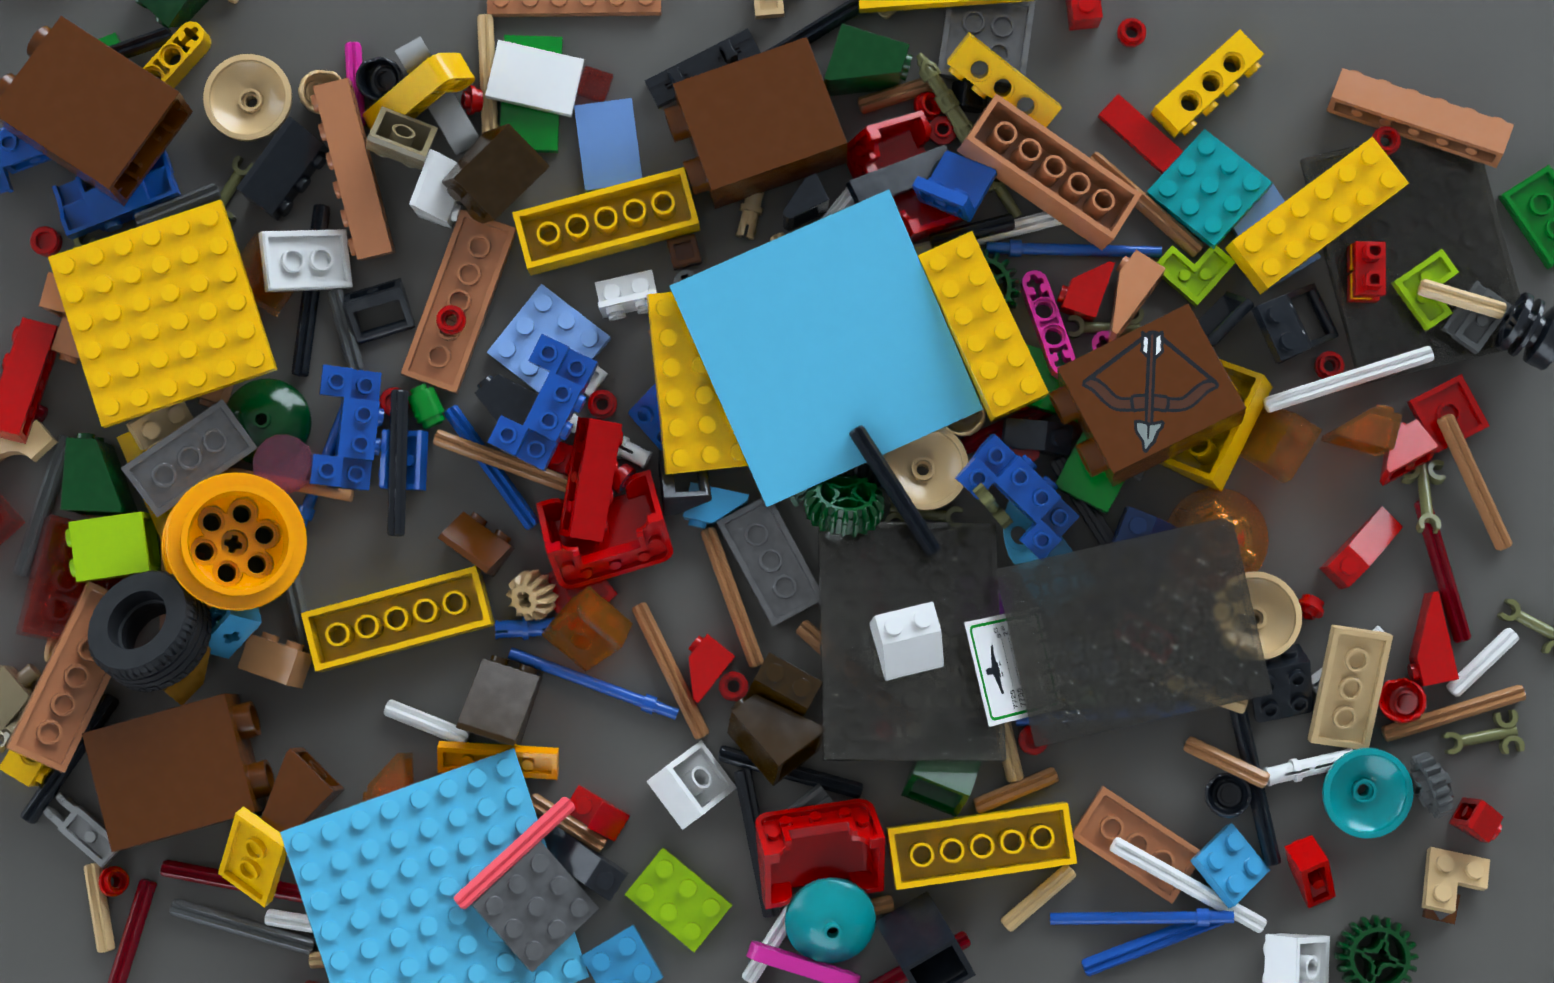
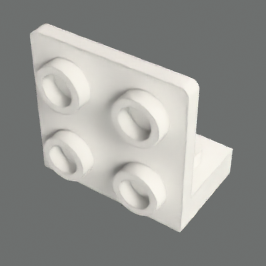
(625, 294)

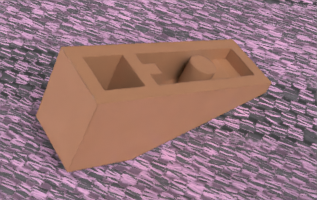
(1134, 285)

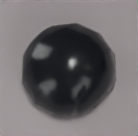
(377, 77)
(1227, 795)

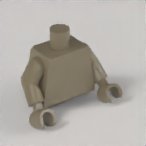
(14, 696)

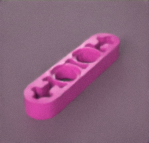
(1049, 324)
(800, 964)

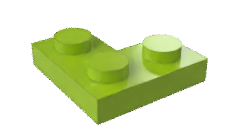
(1196, 279)
(1426, 310)

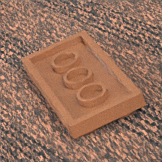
(1114, 817)

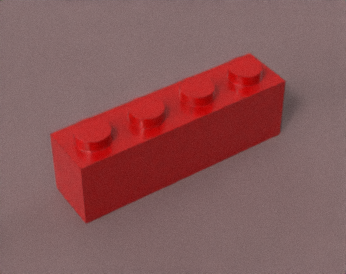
(25, 377)
(591, 479)

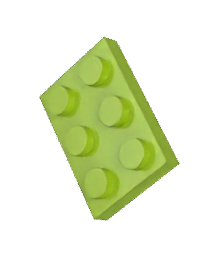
(678, 899)

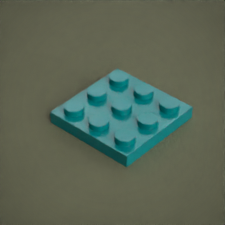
(1209, 188)

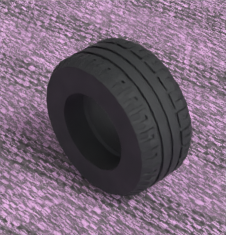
(170, 653)

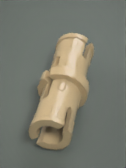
(750, 211)

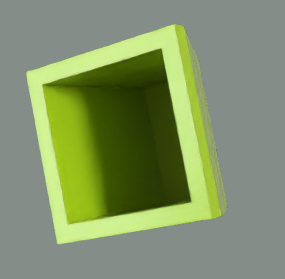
(113, 547)

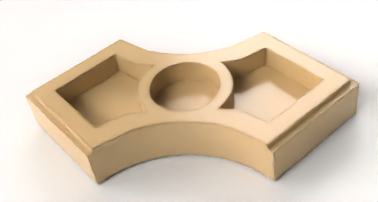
(37, 444)

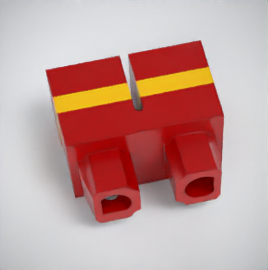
(1367, 271)

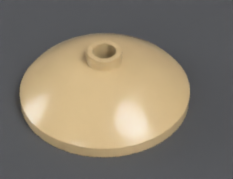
(238, 82)
(944, 459)
(1276, 612)

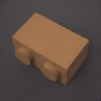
(275, 660)

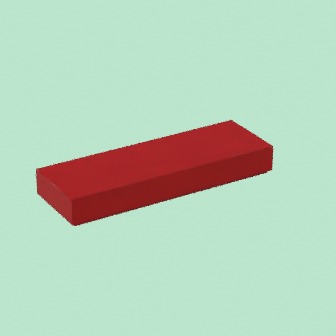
(1140, 134)

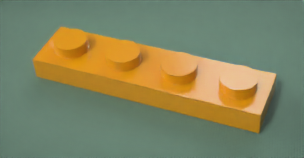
(533, 760)

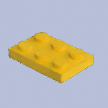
(253, 857)

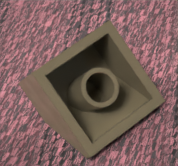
(401, 138)

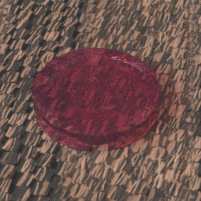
(284, 462)

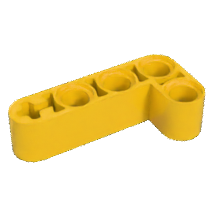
(160, 62)
(423, 86)

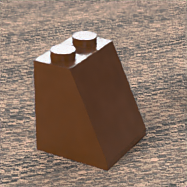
(300, 791)

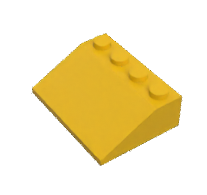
(1215, 458)

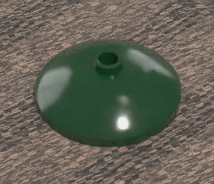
(281, 403)

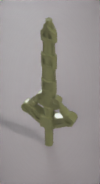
(961, 125)

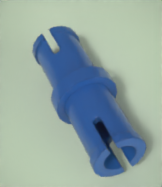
(521, 628)

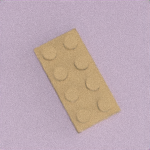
(1350, 687)

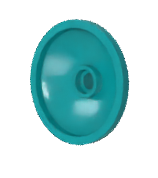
(1383, 802)
(828, 905)

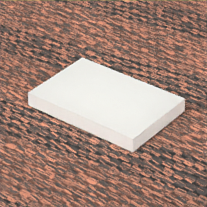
(534, 78)
(305, 260)

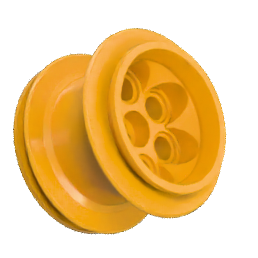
(267, 508)

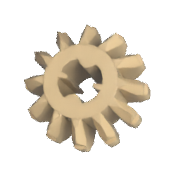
(532, 595)

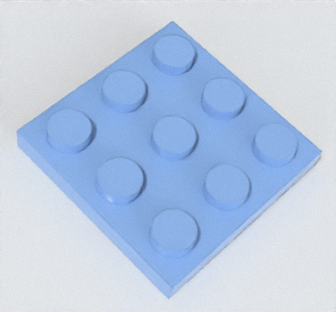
(550, 316)

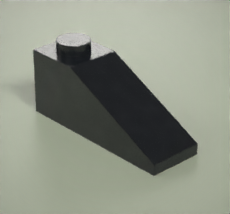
(585, 863)

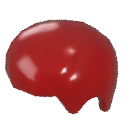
(1402, 700)

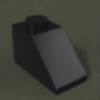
(1037, 435)

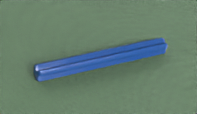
(496, 475)
(1142, 946)

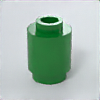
(426, 406)

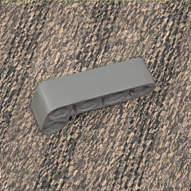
(446, 109)

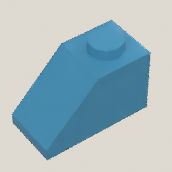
(722, 504)

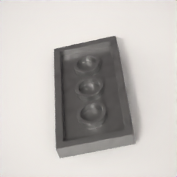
(189, 456)
(770, 561)

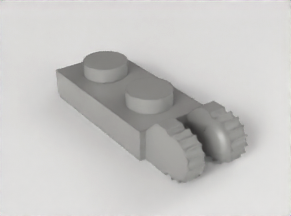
(82, 830)

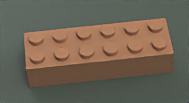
(1050, 172)

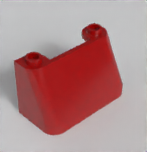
(891, 143)
(634, 537)
(817, 844)

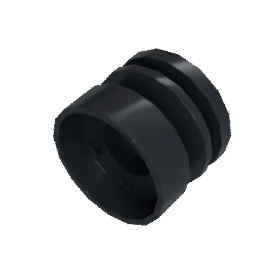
(1528, 328)

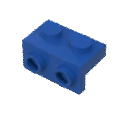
(416, 460)

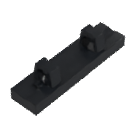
(735, 49)

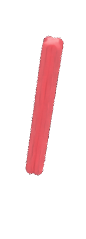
(514, 853)

